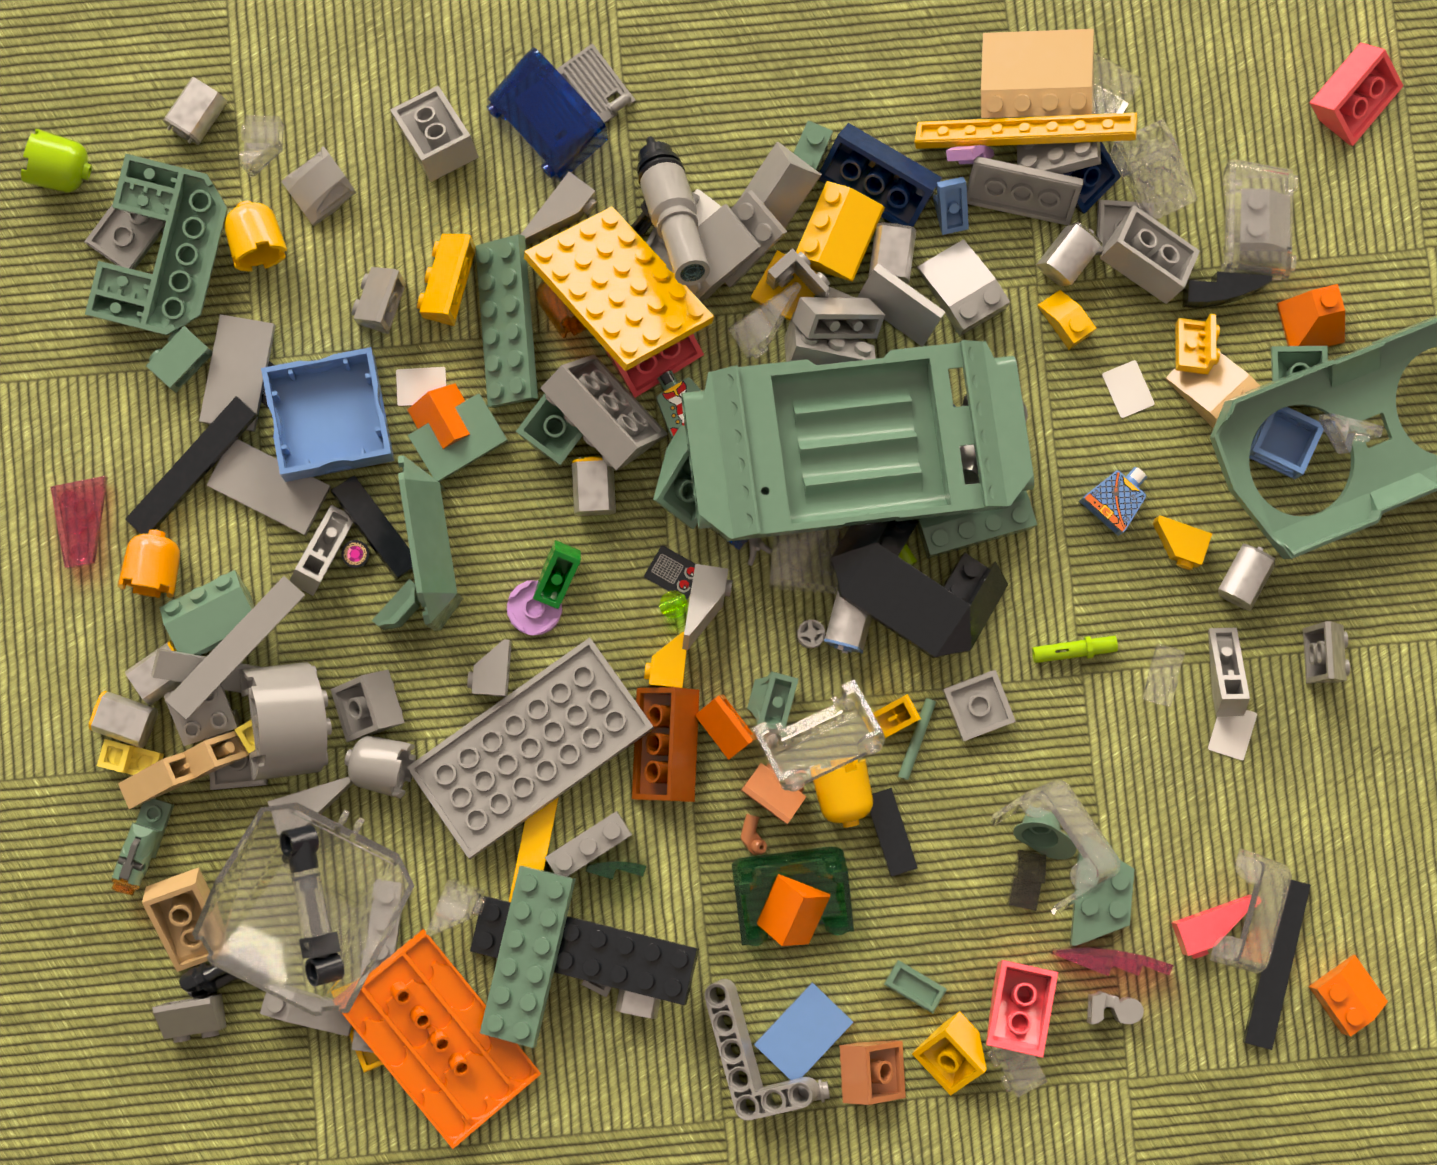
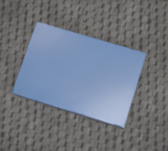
(803, 1032)

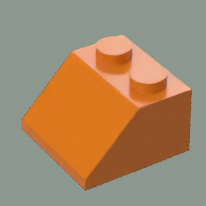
(1349, 996)

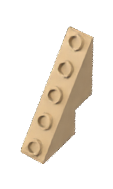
(182, 768)

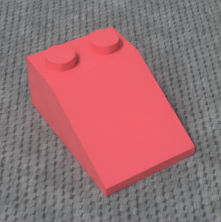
(1021, 1008)

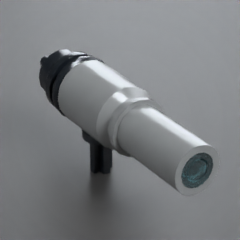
(671, 210)

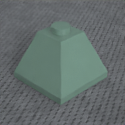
(1293, 359)

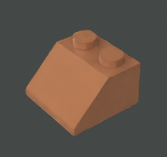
(767, 792)
(872, 1072)

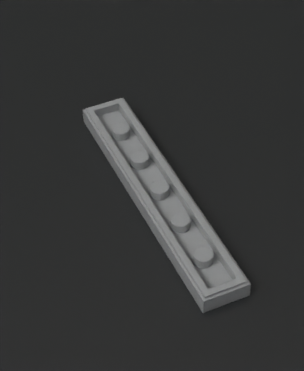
(234, 648)

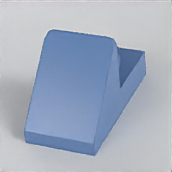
(952, 205)

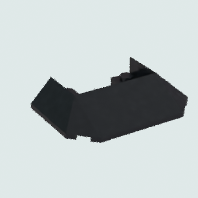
(906, 600)

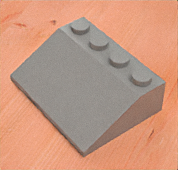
(603, 411)

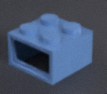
(1286, 442)

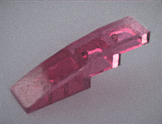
(1104, 958)

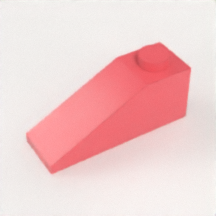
(1203, 929)

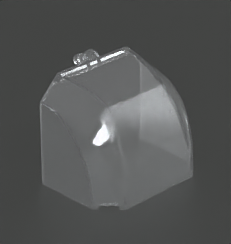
(254, 917)

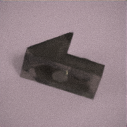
(1027, 880)

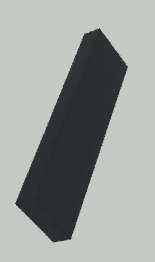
(374, 526)

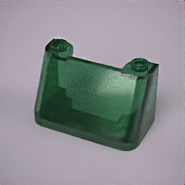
(816, 867)

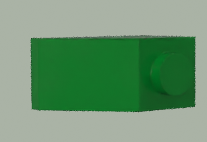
(557, 574)

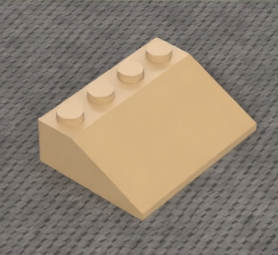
(1037, 73)

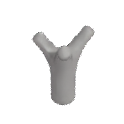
(755, 545)

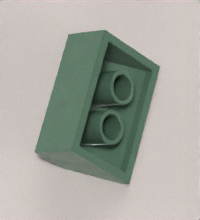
(206, 614)

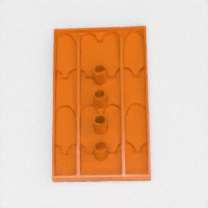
(441, 1057)

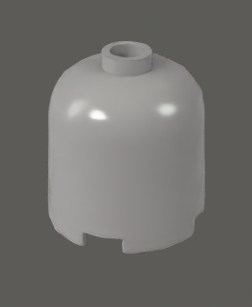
(380, 765)

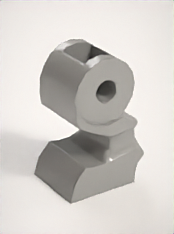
(1125, 1010)

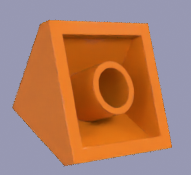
(439, 410)
(725, 726)
(792, 911)

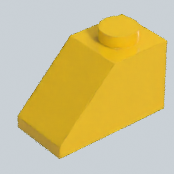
(1067, 318)
(1182, 542)
(667, 665)

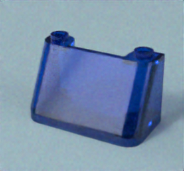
(548, 114)

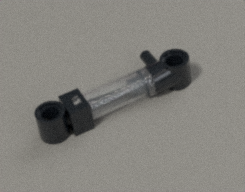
(318, 940)

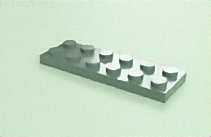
(506, 321)
(527, 956)

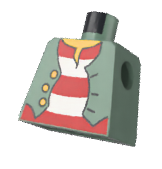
(670, 400)

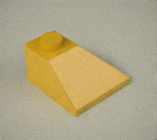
(953, 1054)

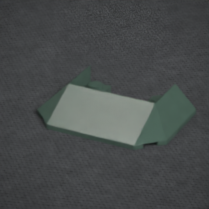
(185, 255)
(428, 544)

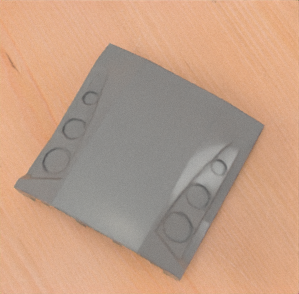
(319, 187)

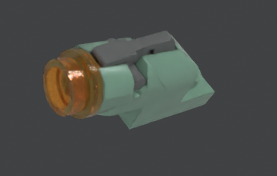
(141, 845)

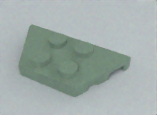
(1103, 908)

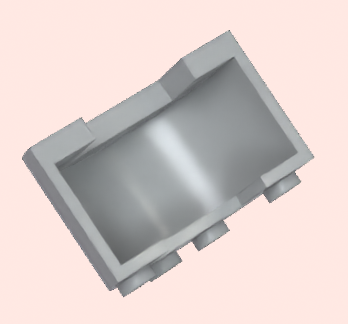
(286, 720)

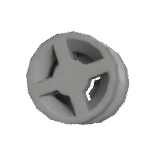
(814, 631)

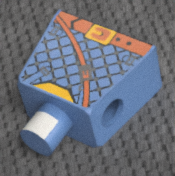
(1116, 499)

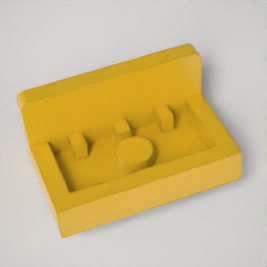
(1196, 344)

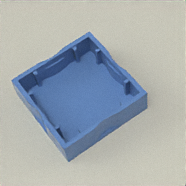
(327, 414)

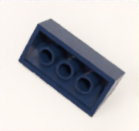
(880, 174)

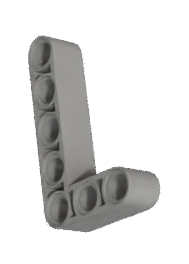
(747, 1062)

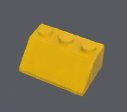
(840, 231)
(447, 278)

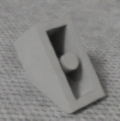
(491, 673)

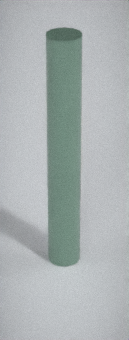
(917, 739)

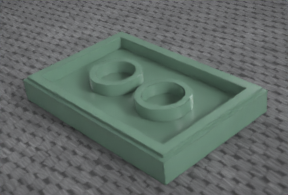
(483, 438)

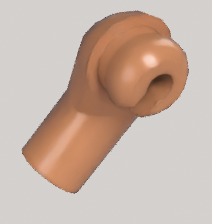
(751, 838)

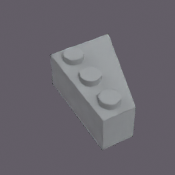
(824, 350)

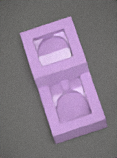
(967, 154)

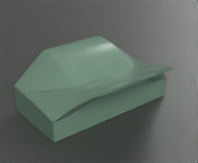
(399, 608)
(772, 699)

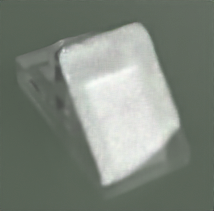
(1343, 430)

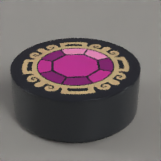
(355, 554)

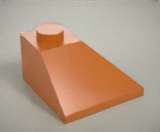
(1314, 318)

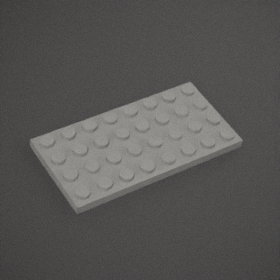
(530, 748)

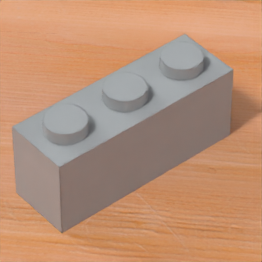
(838, 318)
(589, 845)

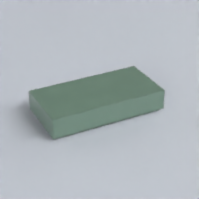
(915, 986)

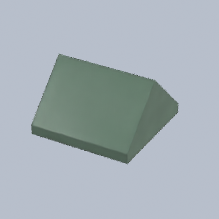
(549, 431)

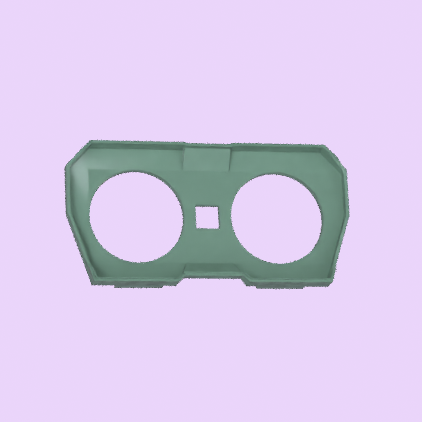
(1347, 386)

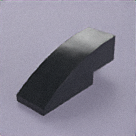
(1223, 289)

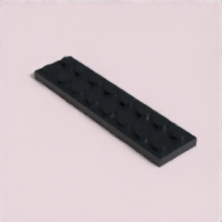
(604, 955)

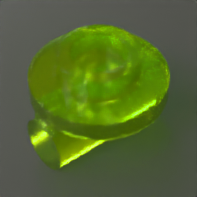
(673, 604)

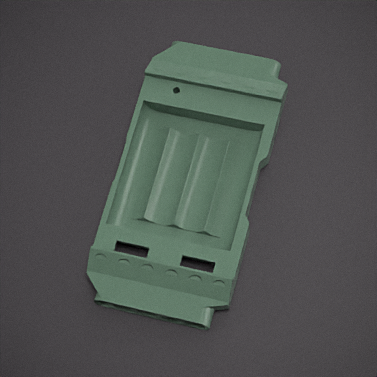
(854, 441)

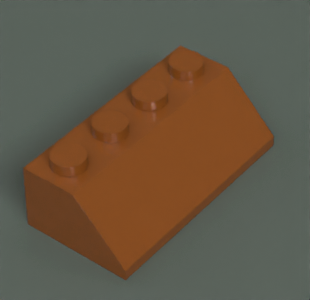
(668, 754)

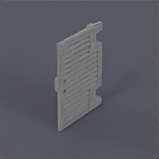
(596, 82)

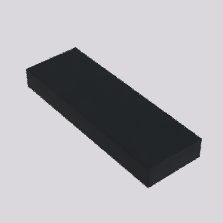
(891, 833)

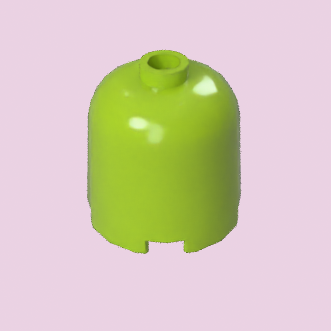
(55, 162)

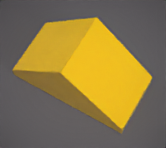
(896, 715)

